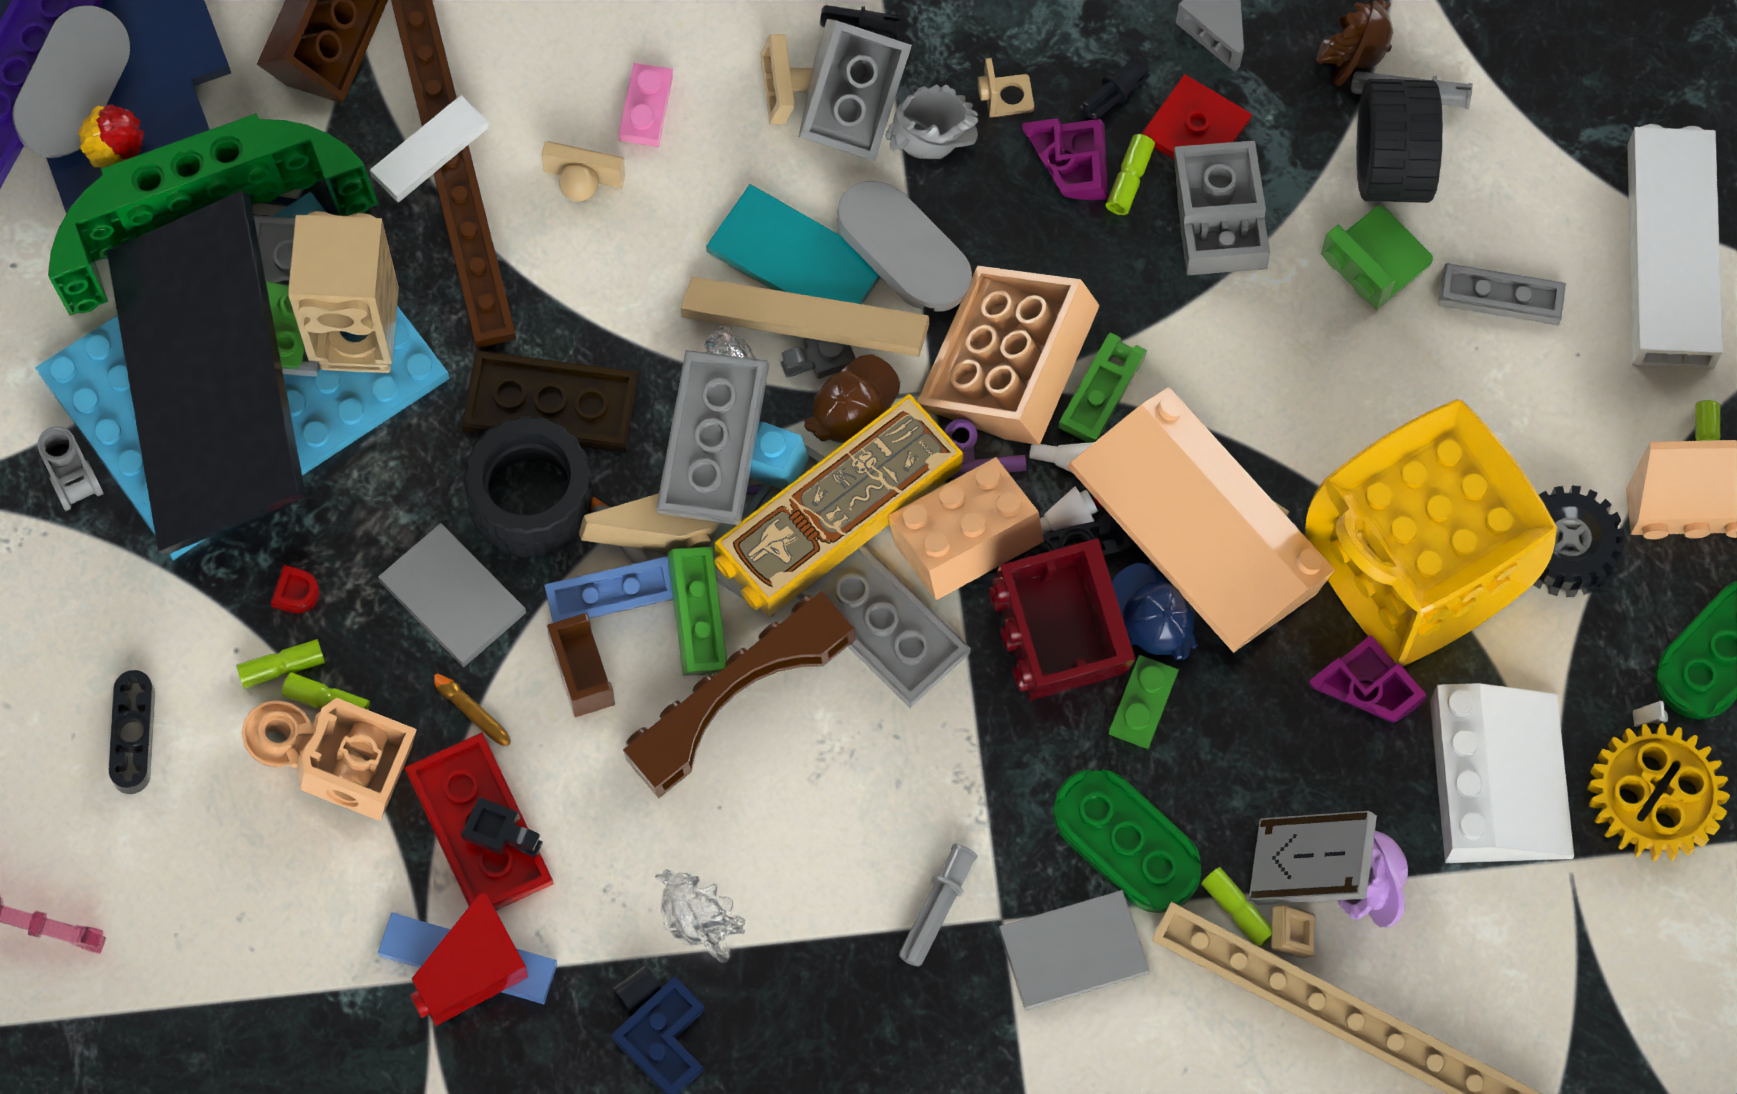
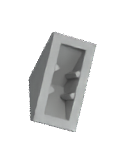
(1215, 26)

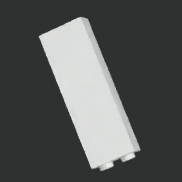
(1674, 247)

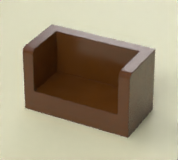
(580, 665)

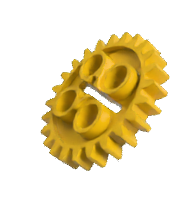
(1691, 814)

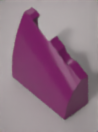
(1072, 155)
(1371, 682)

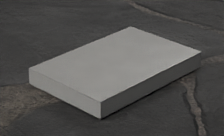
(452, 595)
(1073, 950)

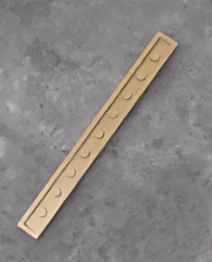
(1329, 1007)

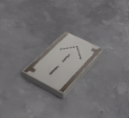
(1313, 858)

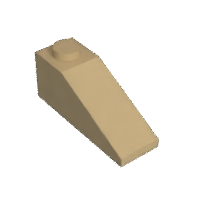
(641, 527)

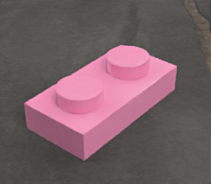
(646, 104)

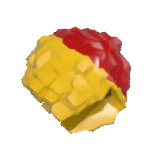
(110, 135)

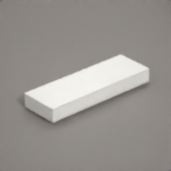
(429, 148)

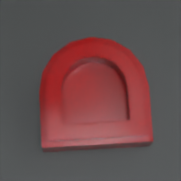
(295, 591)

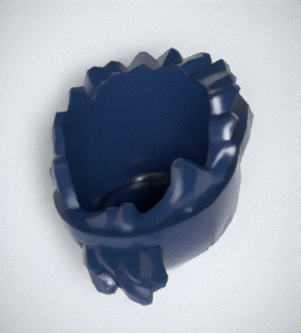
(1154, 612)

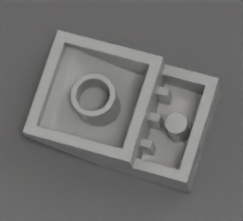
(1221, 208)

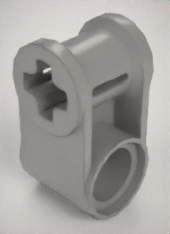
(69, 473)

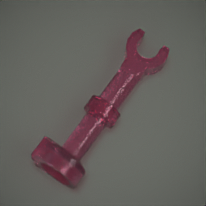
(38, 924)

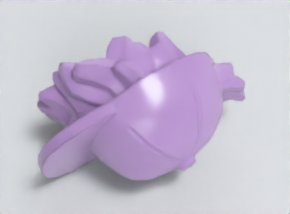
(1385, 885)

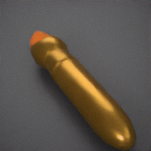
(451, 690)

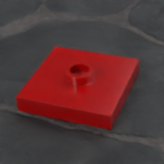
(1195, 117)

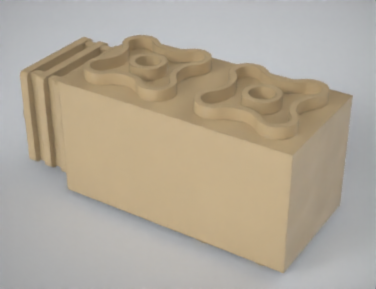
(347, 284)

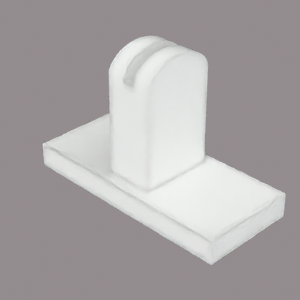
(1650, 714)

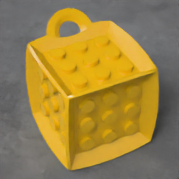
(1430, 531)

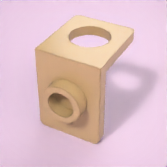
(991, 87)

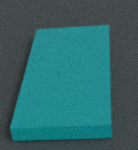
(790, 251)

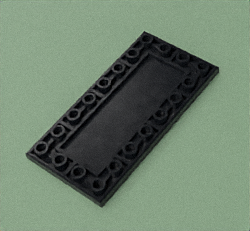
(205, 374)

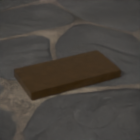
(584, 399)

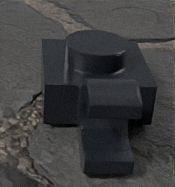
(496, 826)

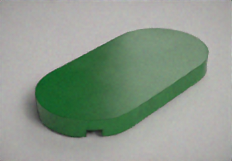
(1700, 666)
(1127, 840)

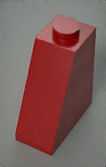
(467, 965)

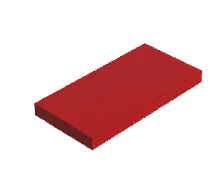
(448, 791)

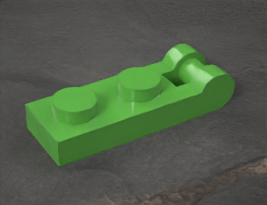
(1101, 389)

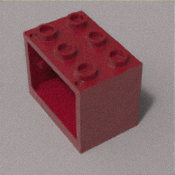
(1061, 620)

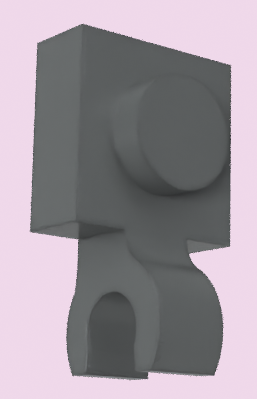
(821, 356)

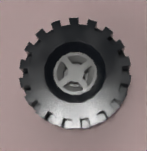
(1590, 532)

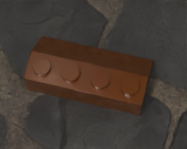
(320, 44)

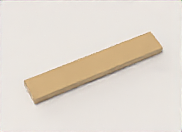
(805, 316)

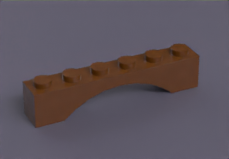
(804, 639)

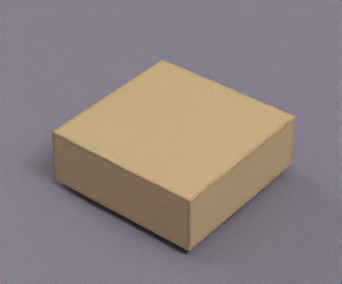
(1293, 931)

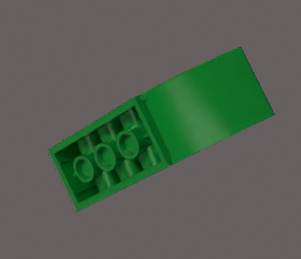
(187, 175)

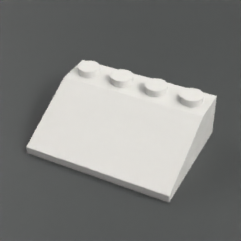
(1500, 774)

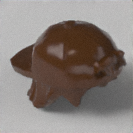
(1361, 43)
(853, 399)

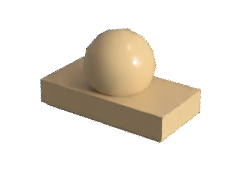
(582, 169)

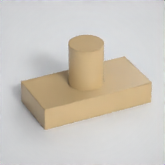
(780, 79)

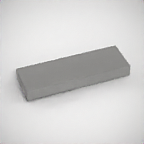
(1501, 294)

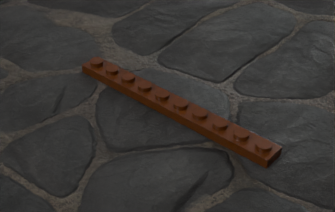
(456, 179)

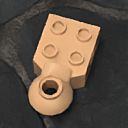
(342, 757)

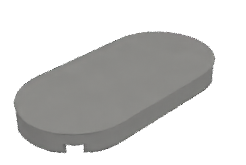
(70, 79)
(903, 246)

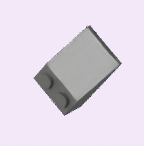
(852, 88)

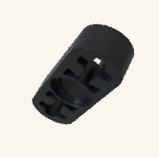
(119, 761)

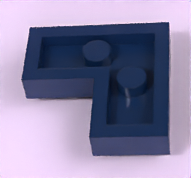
(651, 1035)

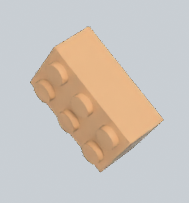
(966, 528)

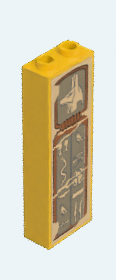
(836, 506)

